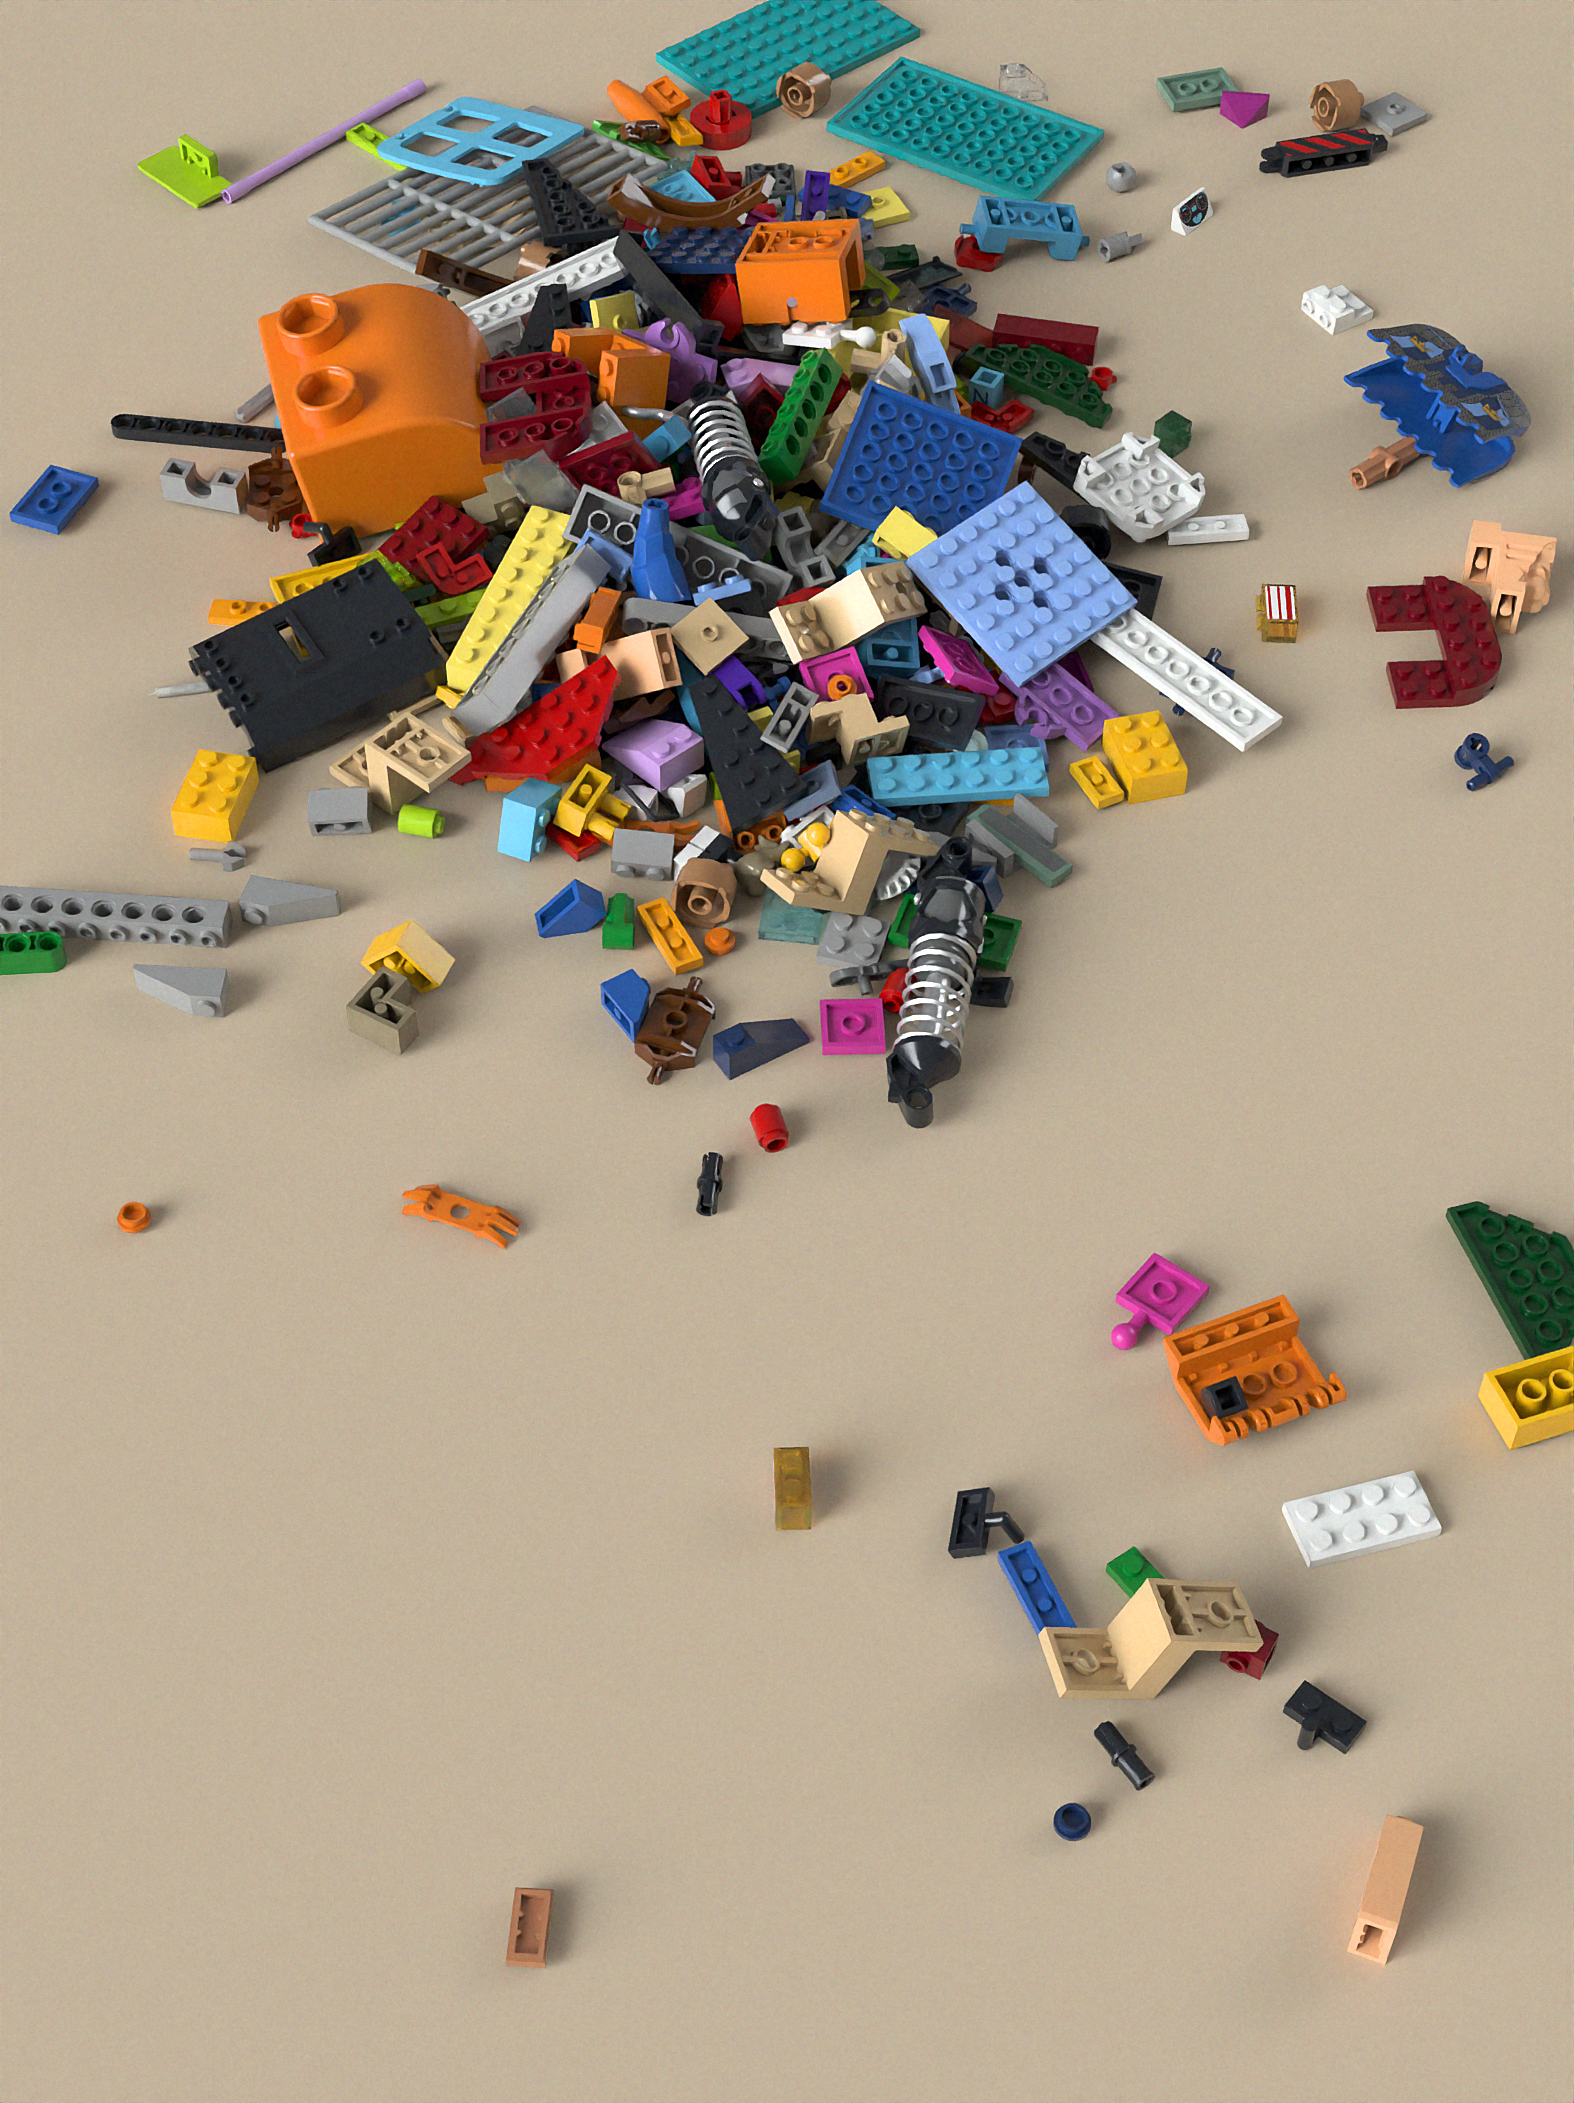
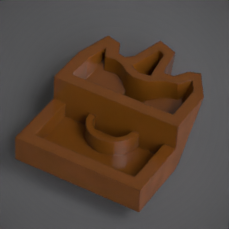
(631, 711)

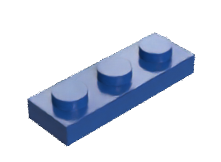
(853, 202)
(1034, 1587)

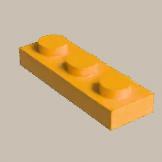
(669, 936)

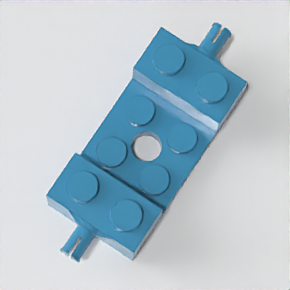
(1002, 218)
(893, 648)

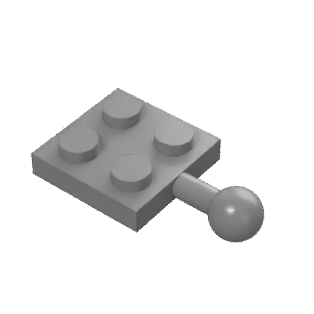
(854, 939)

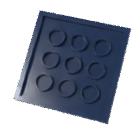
(700, 250)

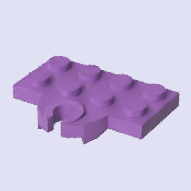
(685, 366)
(1060, 707)

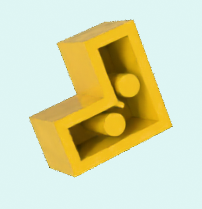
(410, 953)

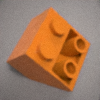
(745, 842)

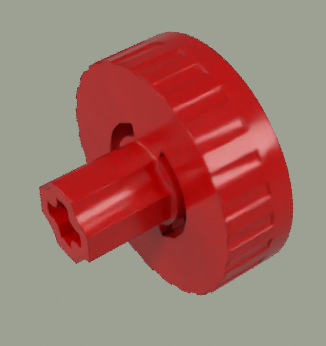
(728, 125)

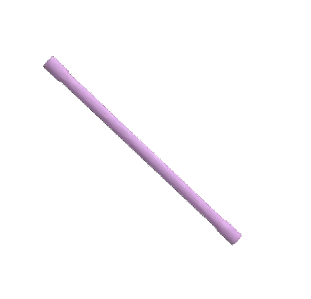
(241, 188)

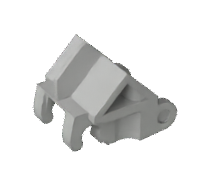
(896, 374)

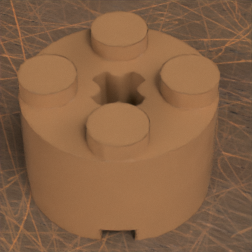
(804, 90)
(1336, 105)
(537, 258)
(704, 892)

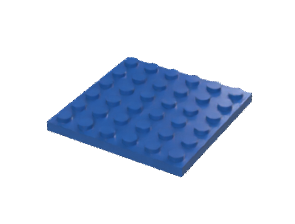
(916, 460)

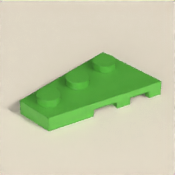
(611, 130)

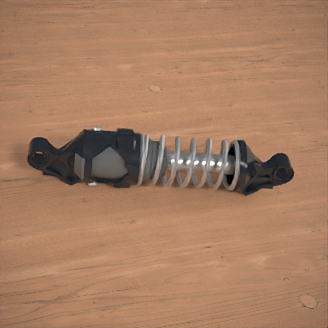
(732, 483)
(945, 947)

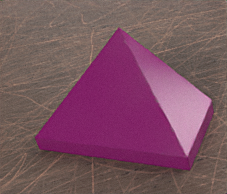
(1244, 107)

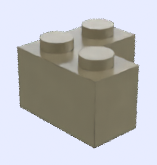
(498, 508)
(383, 1013)

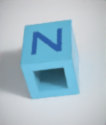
(986, 387)

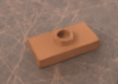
(530, 1927)

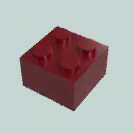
(762, 403)

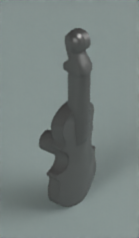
(866, 974)

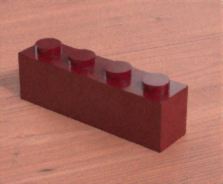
(1065, 338)

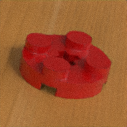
(969, 255)

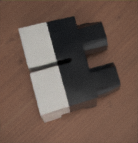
(707, 845)

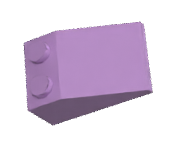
(741, 372)
(658, 751)

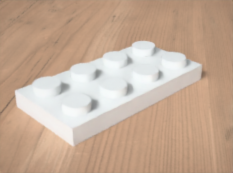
(1361, 1519)

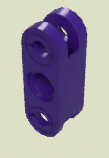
(740, 683)

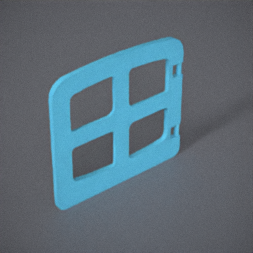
(558, 131)

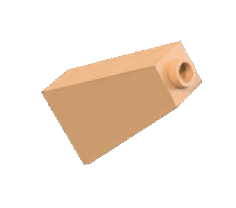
(1386, 1889)

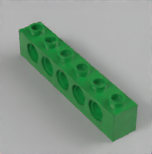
(799, 416)

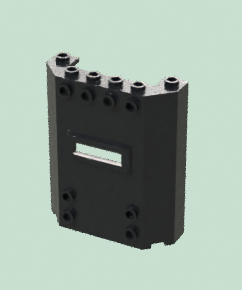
(681, 303)
(365, 662)

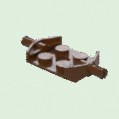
(273, 478)
(674, 1046)

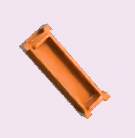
(598, 620)

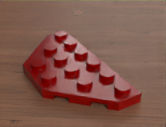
(552, 730)

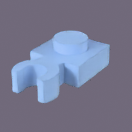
(926, 675)

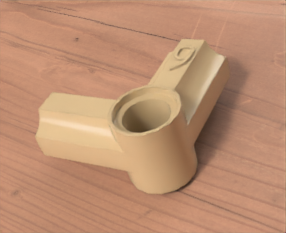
(892, 343)
(637, 487)

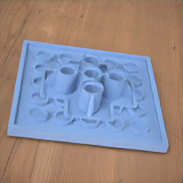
(1021, 583)

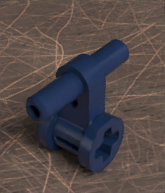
(1480, 761)

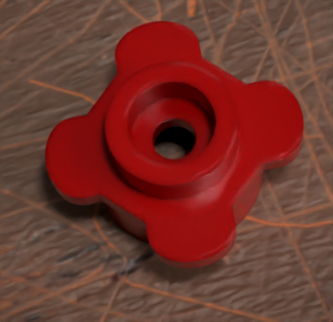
(1103, 377)
(297, 526)

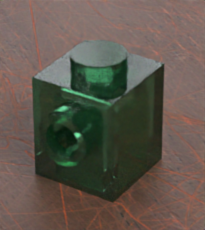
(1173, 433)

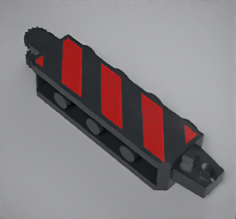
(1322, 153)

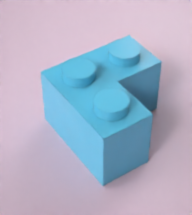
(525, 818)

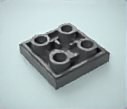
(782, 172)

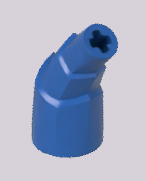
(655, 568)

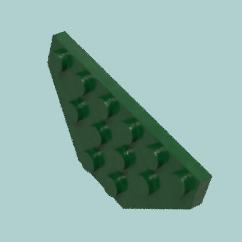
(1046, 377)
(1523, 1273)

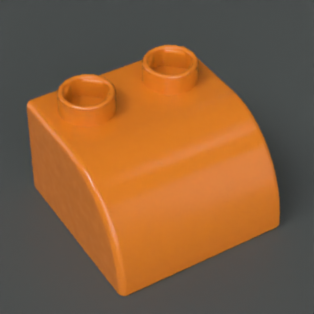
(378, 402)

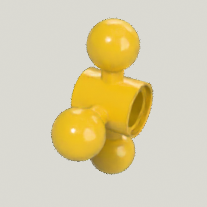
(812, 841)

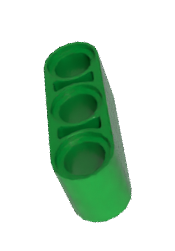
(31, 953)

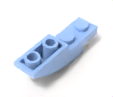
(930, 361)

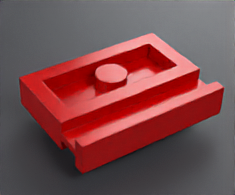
(999, 707)

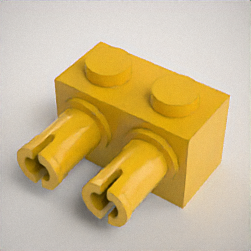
(582, 801)

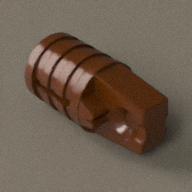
(640, 131)

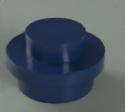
(1072, 1822)

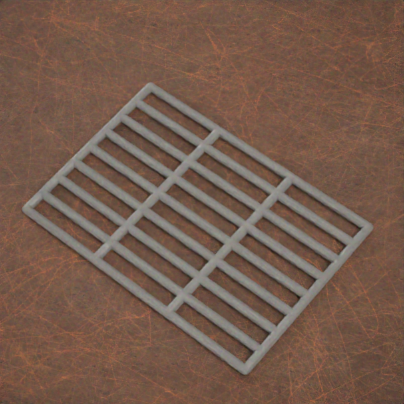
(473, 218)

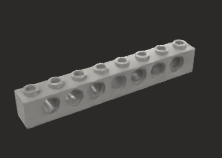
(116, 916)

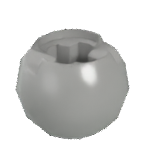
(1121, 177)

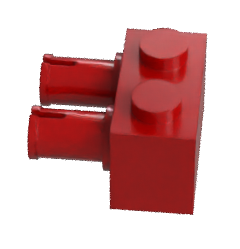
(714, 179)

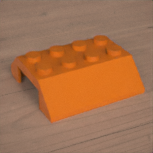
(1266, 1358)

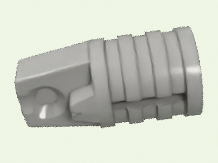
(1117, 245)

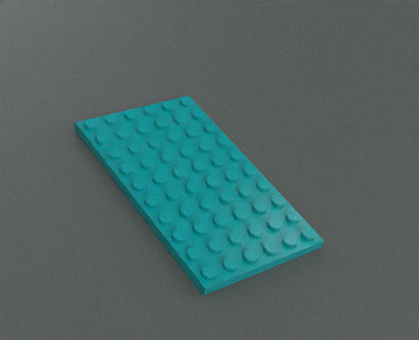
(774, 37)
(965, 131)

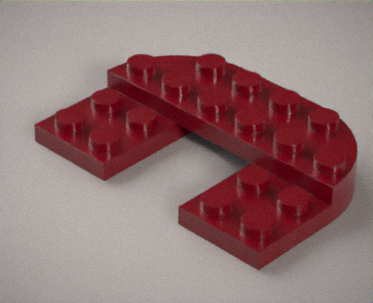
(562, 406)
(1463, 634)

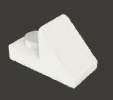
(687, 794)

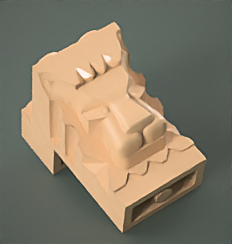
(1514, 569)
(642, 660)

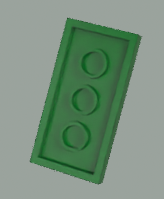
(999, 935)

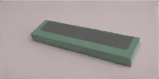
(1027, 850)

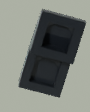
(989, 990)

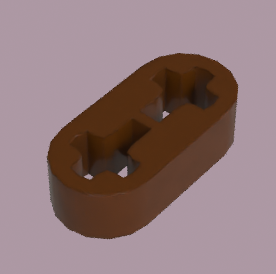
(1026, 471)

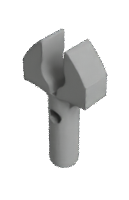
(230, 857)

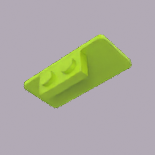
(187, 171)

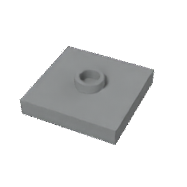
(1393, 114)

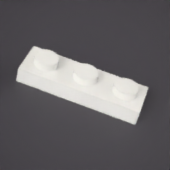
(1208, 530)

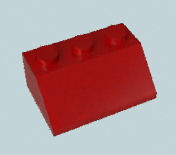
(723, 304)

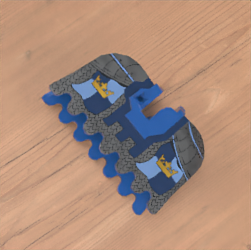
(1444, 401)

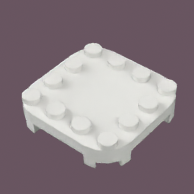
(1140, 487)

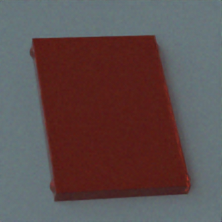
(963, 331)

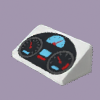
(1191, 212)

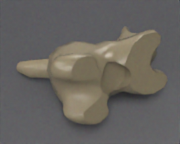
(820, 523)
(750, 867)

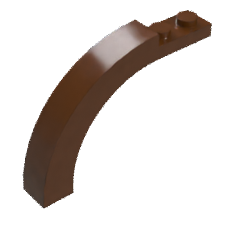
(666, 213)
(468, 279)

